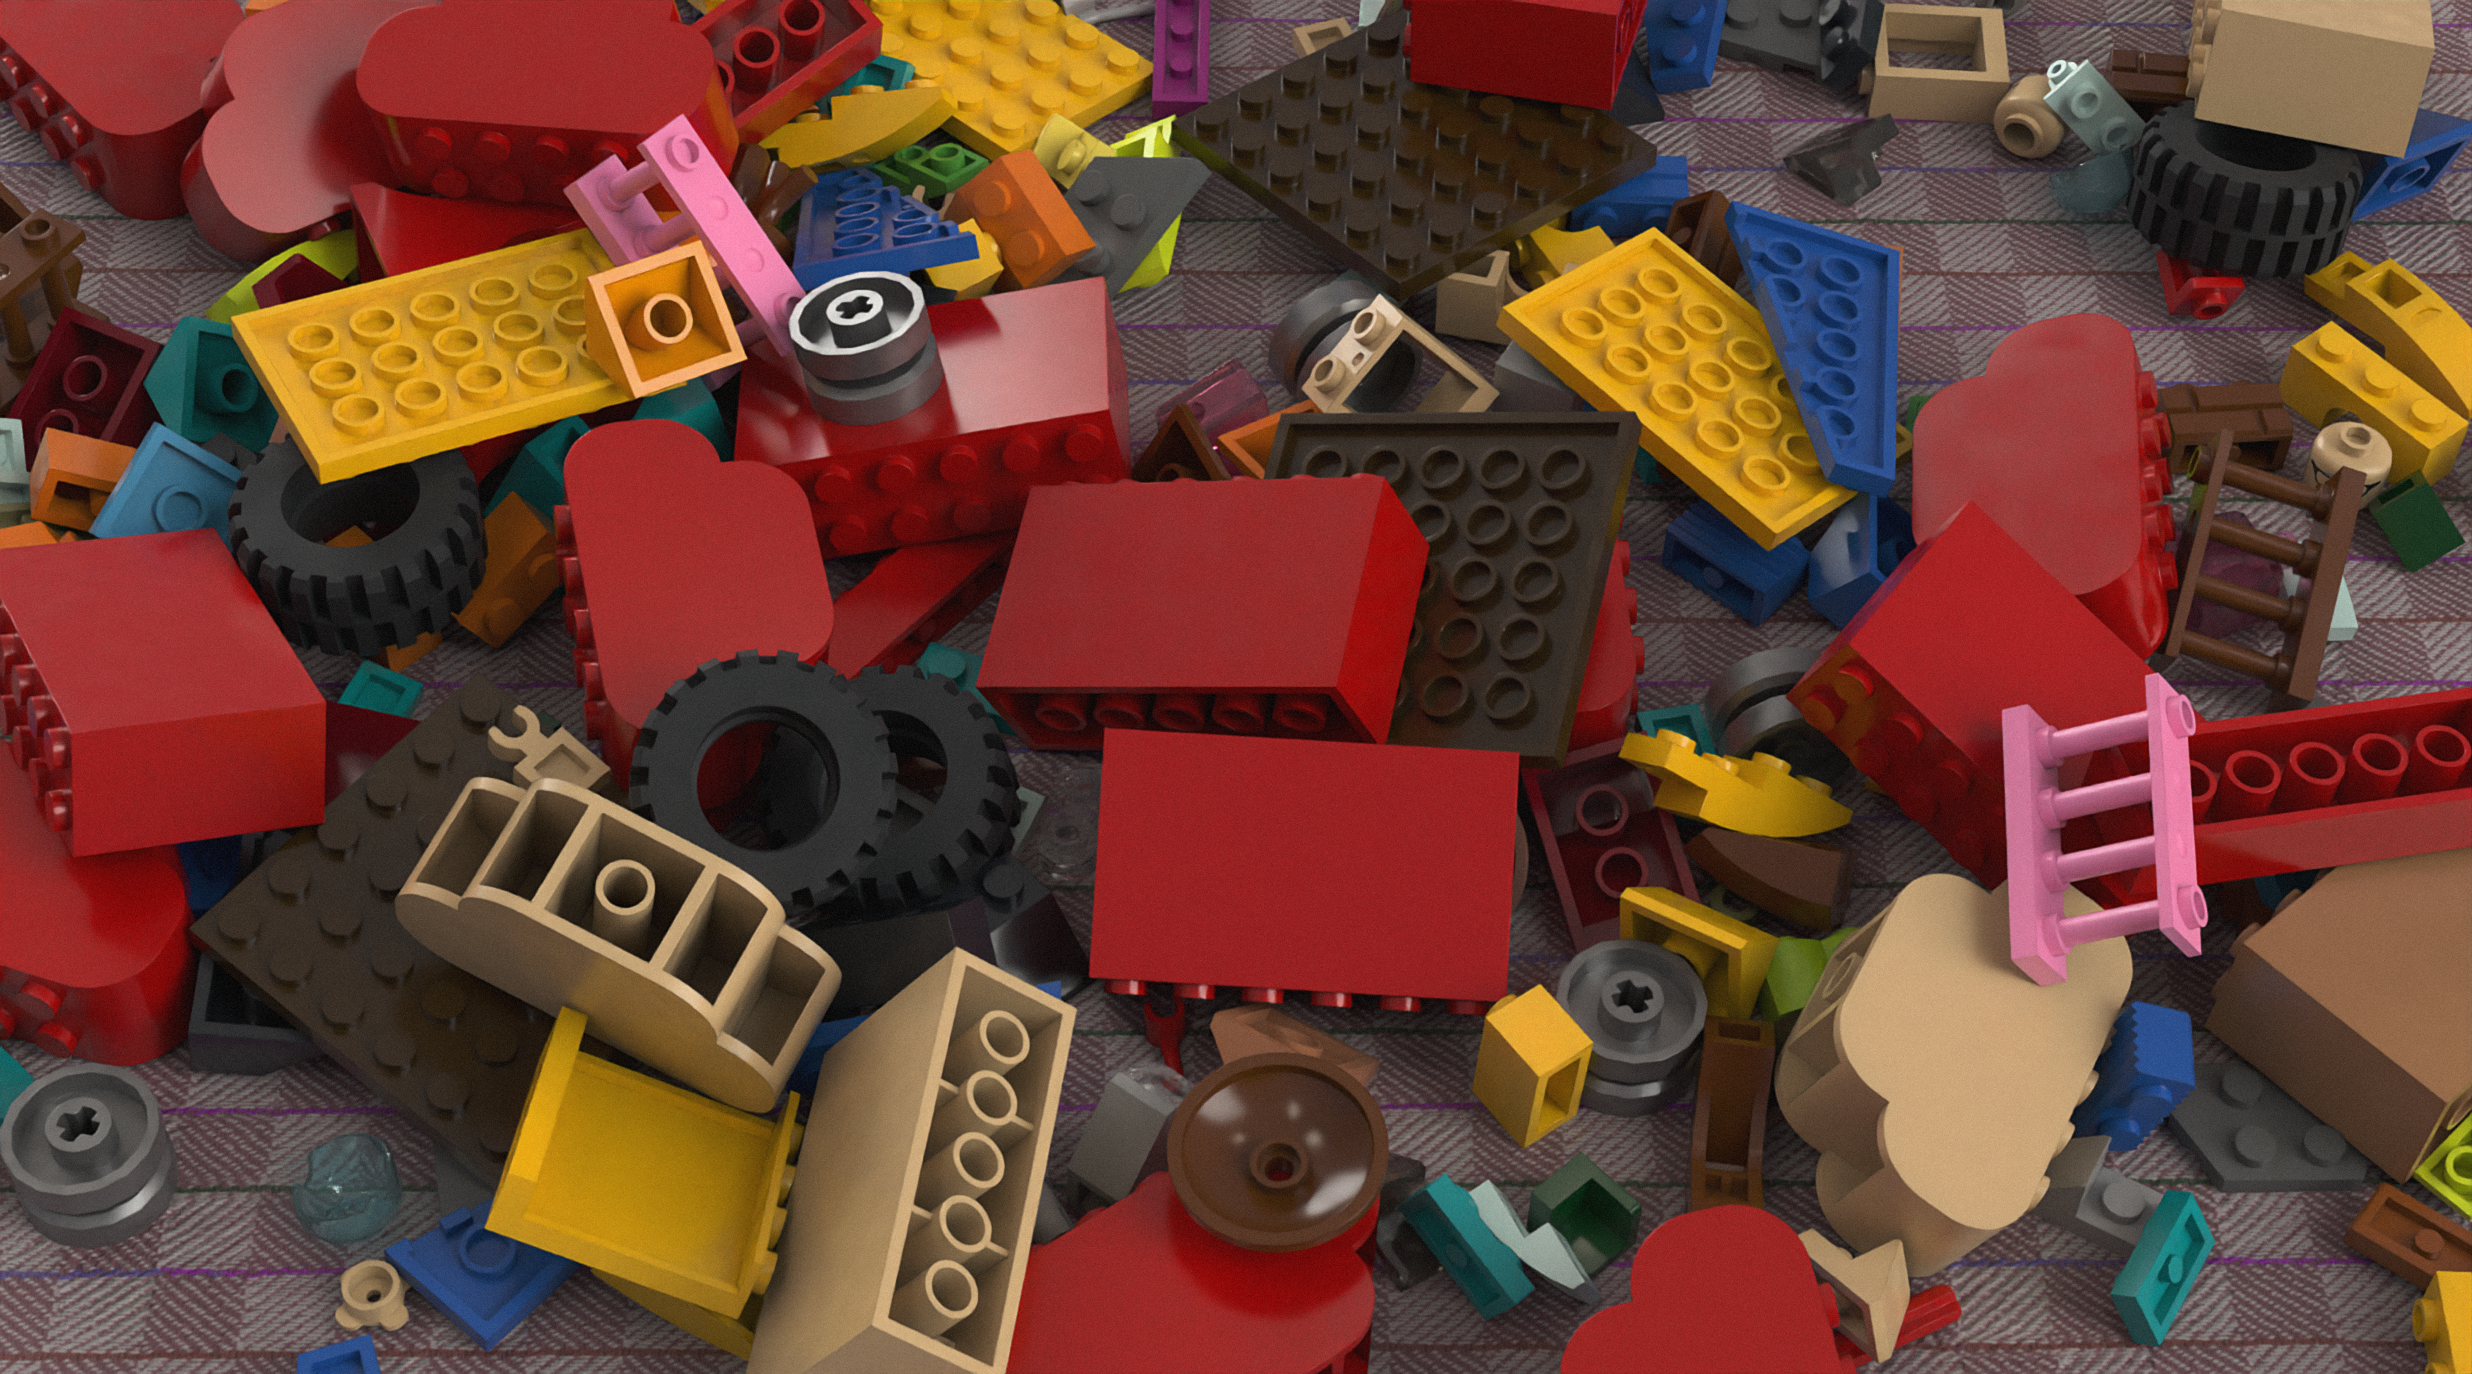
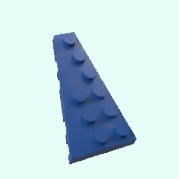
(862, 227)
(1835, 334)

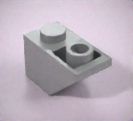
(1119, 1145)

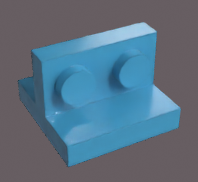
(169, 489)

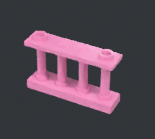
(631, 230)
(2038, 810)

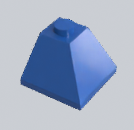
(2431, 150)
(1857, 556)

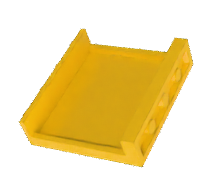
(646, 1177)

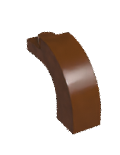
(1729, 1114)

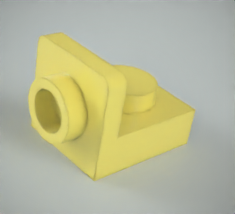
(1067, 149)

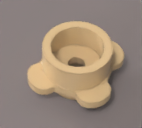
(367, 1280)

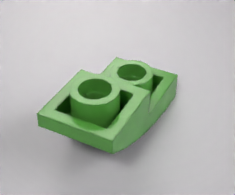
(937, 170)

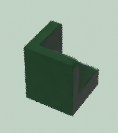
(2415, 521)
(1588, 1211)

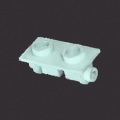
(2092, 107)

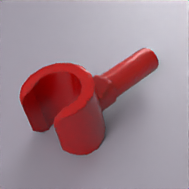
(1167, 1033)

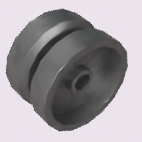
(1318, 326)
(866, 348)
(1751, 715)
(1644, 1020)
(89, 1155)

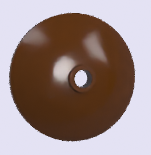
(1273, 1118)

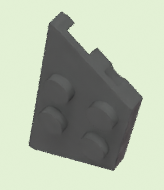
(1773, 34)
(1127, 210)
(2260, 1136)

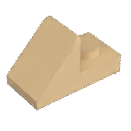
(1868, 1291)

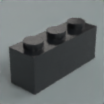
(894, 947)

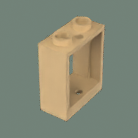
(1937, 92)
(1368, 339)

